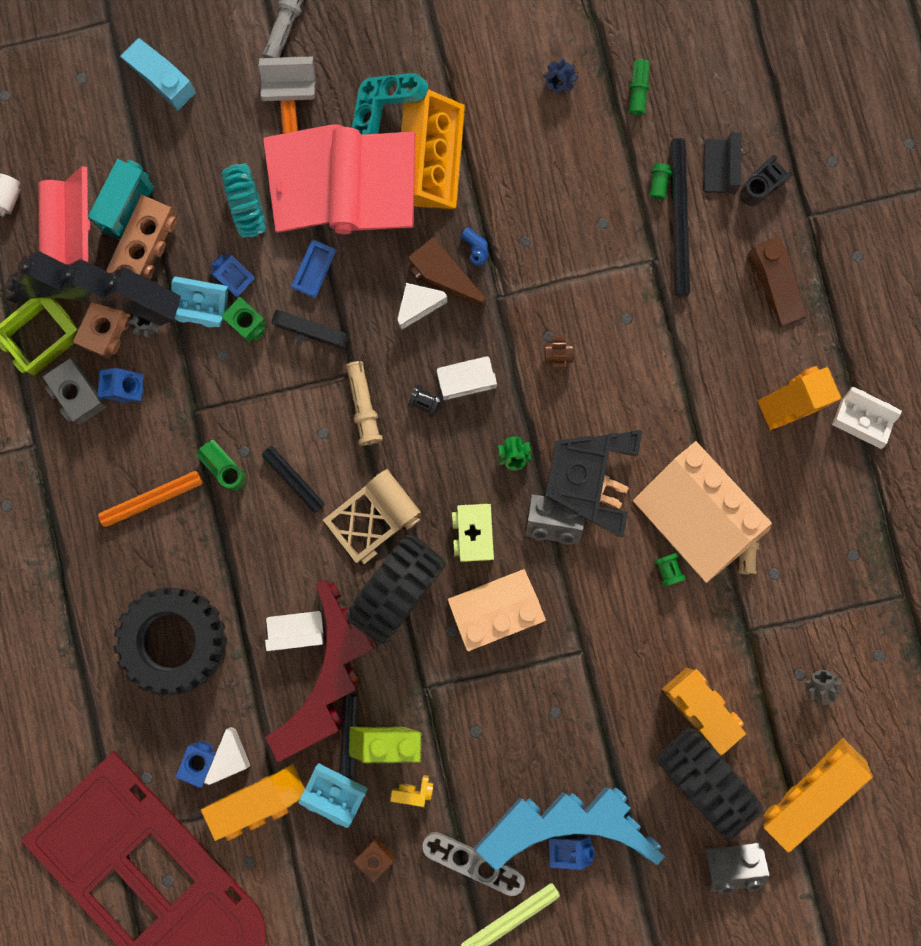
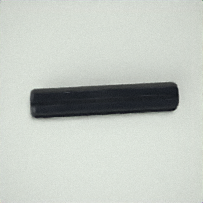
(293, 479)
(350, 719)

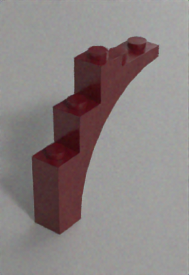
(336, 680)

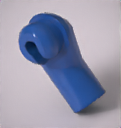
(478, 245)

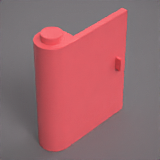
(300, 177)
(371, 180)
(64, 217)

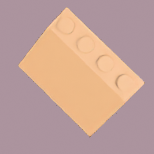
(702, 512)

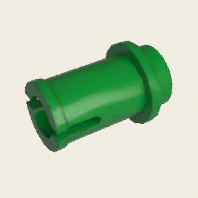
(659, 180)

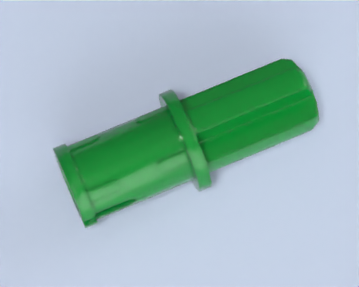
(639, 87)

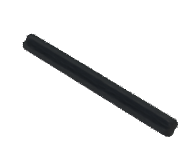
(680, 217)

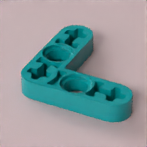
(375, 93)

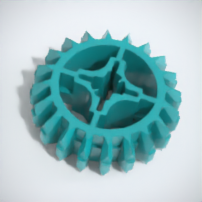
(244, 200)

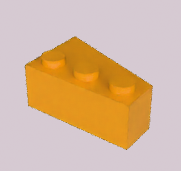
(253, 804)

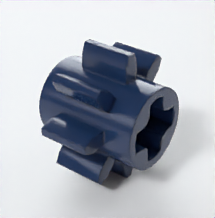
(560, 76)

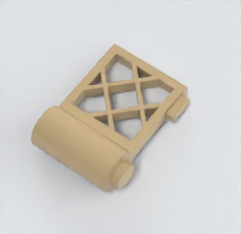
(389, 501)

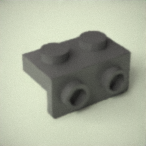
(553, 522)
(737, 868)

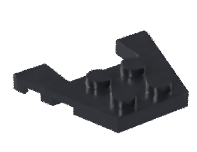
(579, 475)

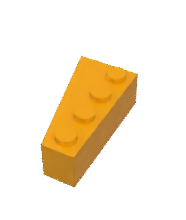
(817, 795)

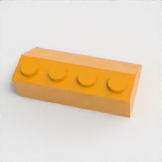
(437, 148)

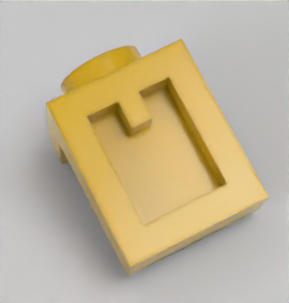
(407, 795)

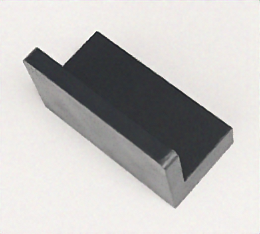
(722, 164)

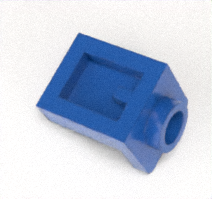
(231, 273)
(571, 852)

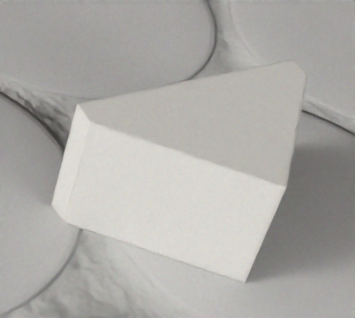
(418, 302)
(229, 758)

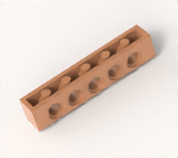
(146, 213)

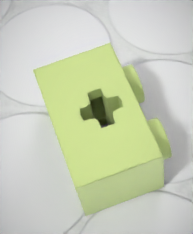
(480, 517)

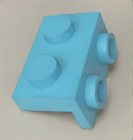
(200, 301)
(333, 795)

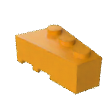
(801, 397)
(704, 710)

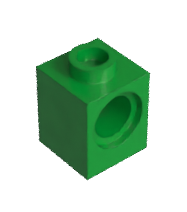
(237, 312)

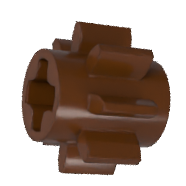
(558, 352)

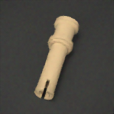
(365, 415)

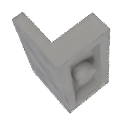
(287, 78)

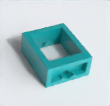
(119, 197)

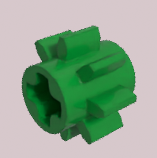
(514, 453)

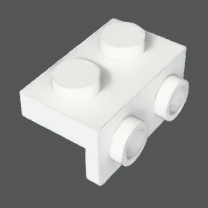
(866, 417)

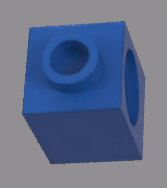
(111, 386)
(188, 772)

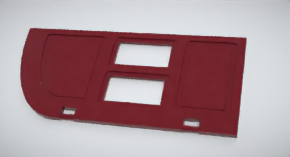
(98, 830)

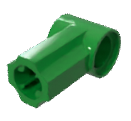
(221, 465)

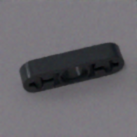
(310, 329)

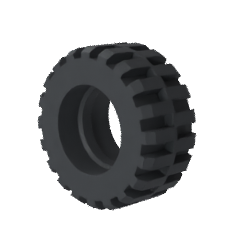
(395, 589)
(133, 641)
(710, 783)

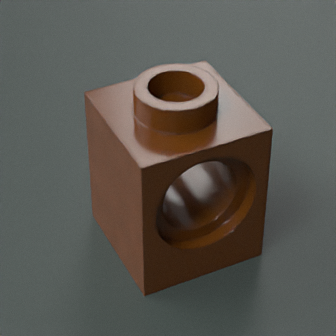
(374, 859)

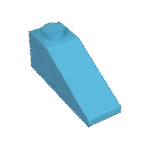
(159, 73)

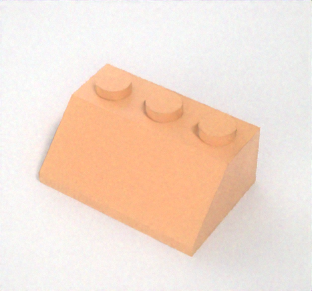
(496, 610)

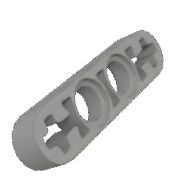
(471, 867)

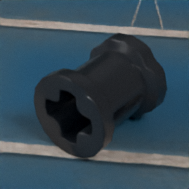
(425, 400)

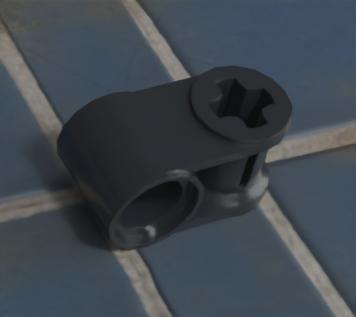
(766, 179)

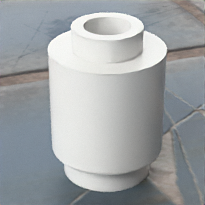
(8, 194)

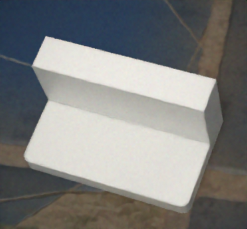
(466, 378)
(294, 631)

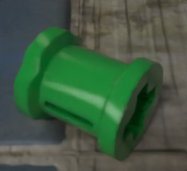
(669, 569)

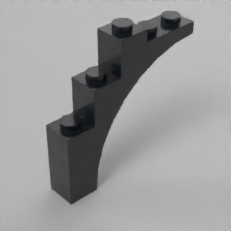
(123, 289)

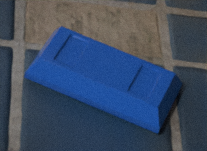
(313, 268)

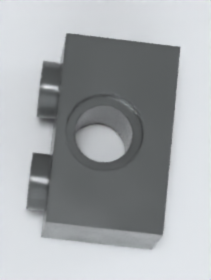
(63, 379)

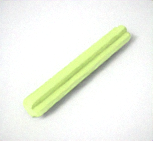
(514, 917)

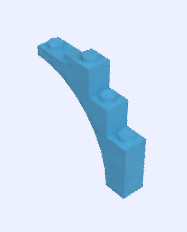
(603, 817)

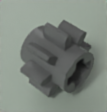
(141, 327)
(823, 687)

